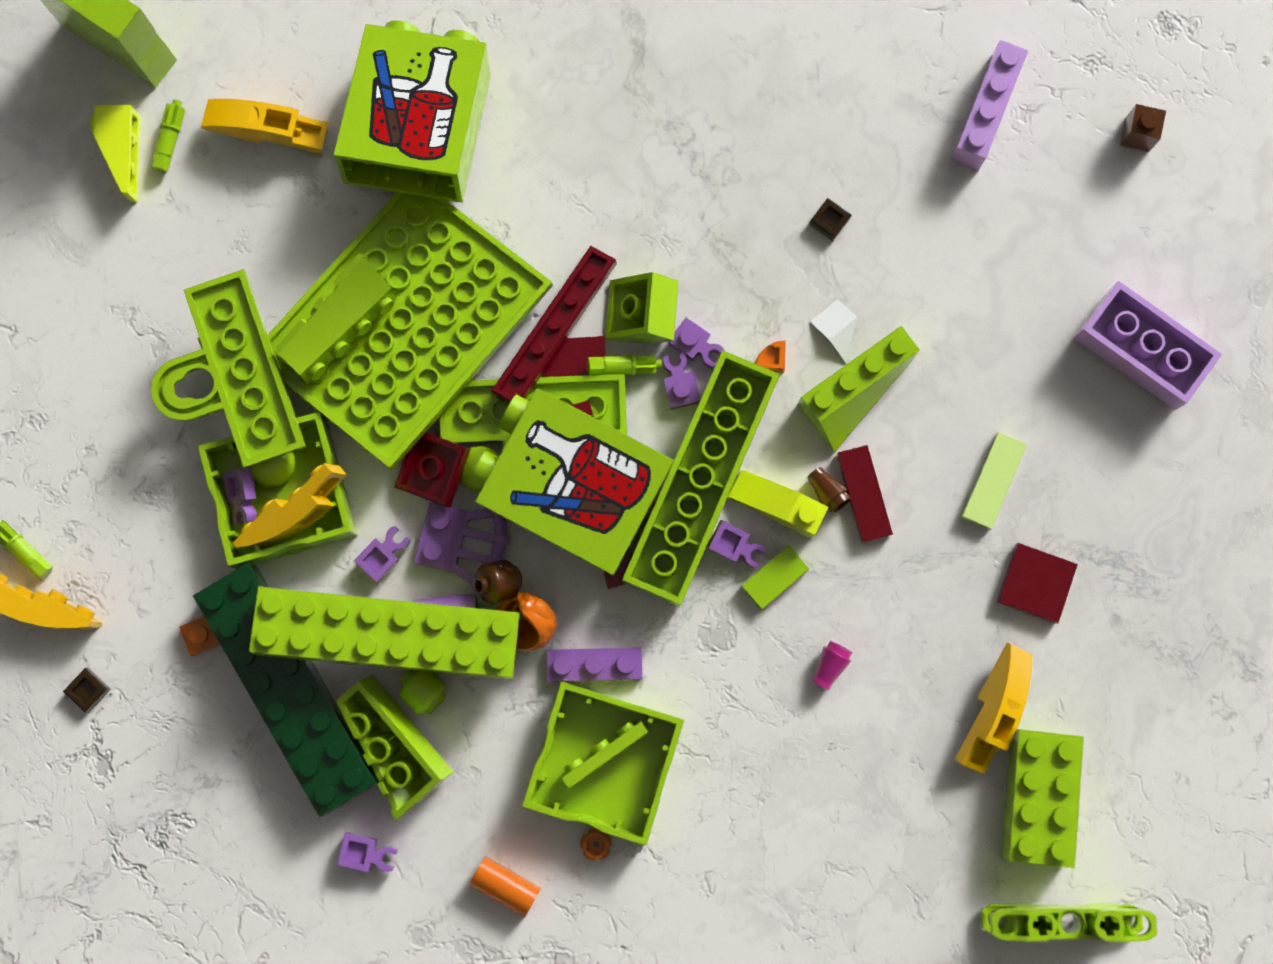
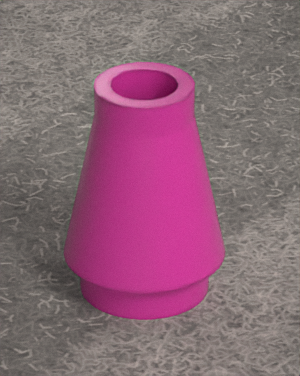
(831, 664)

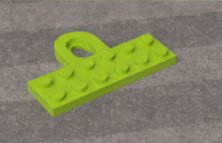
(242, 369)
(477, 414)

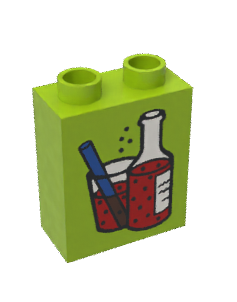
(413, 111)
(570, 479)

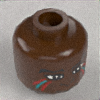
(497, 581)

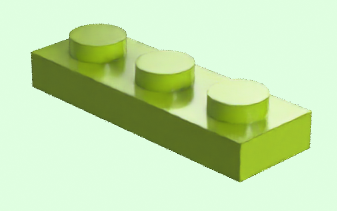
(603, 752)

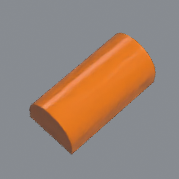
(505, 886)

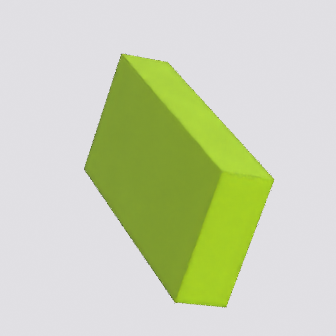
(775, 577)

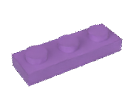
(594, 664)

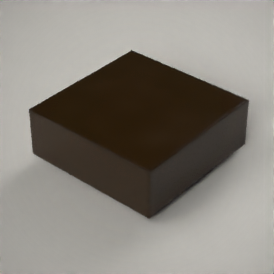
(830, 219)
(86, 690)

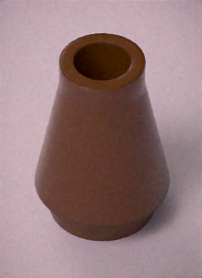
(829, 490)

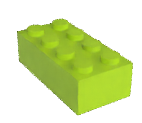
(1042, 798)

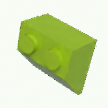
(642, 309)

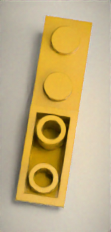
(264, 121)
(286, 518)
(44, 608)
(1002, 711)

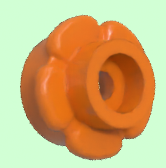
(590, 851)

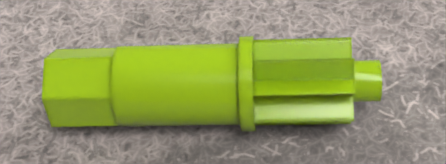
(168, 135)
(623, 365)
(23, 551)

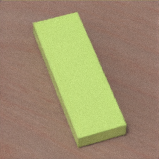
(994, 481)

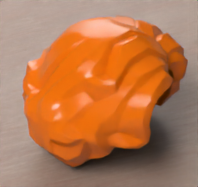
(536, 620)

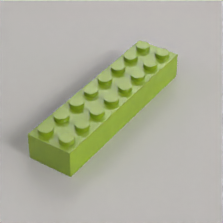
(700, 479)
(384, 633)

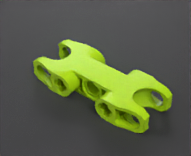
(1091, 921)

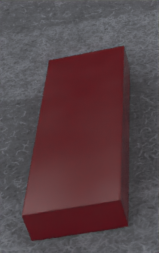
(865, 494)

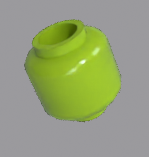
(422, 691)

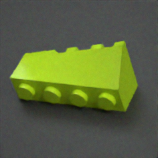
(336, 321)
(852, 391)
(392, 745)

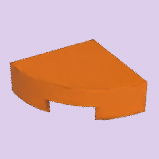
(773, 357)

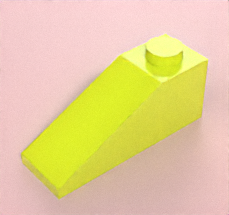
(117, 135)
(779, 503)

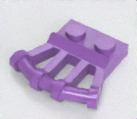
(444, 536)

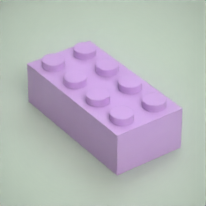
(1147, 346)

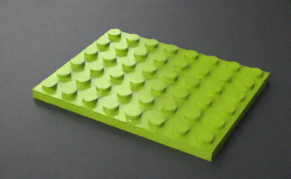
(451, 312)

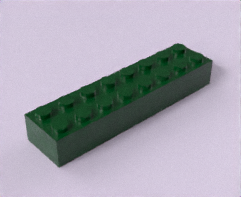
(288, 698)

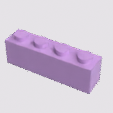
(989, 105)

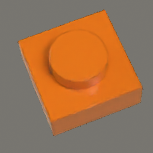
(198, 636)

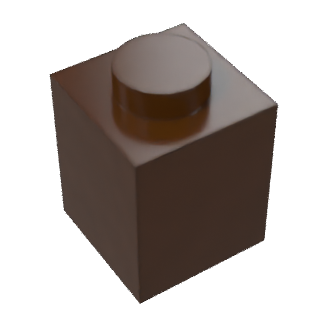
(1143, 127)

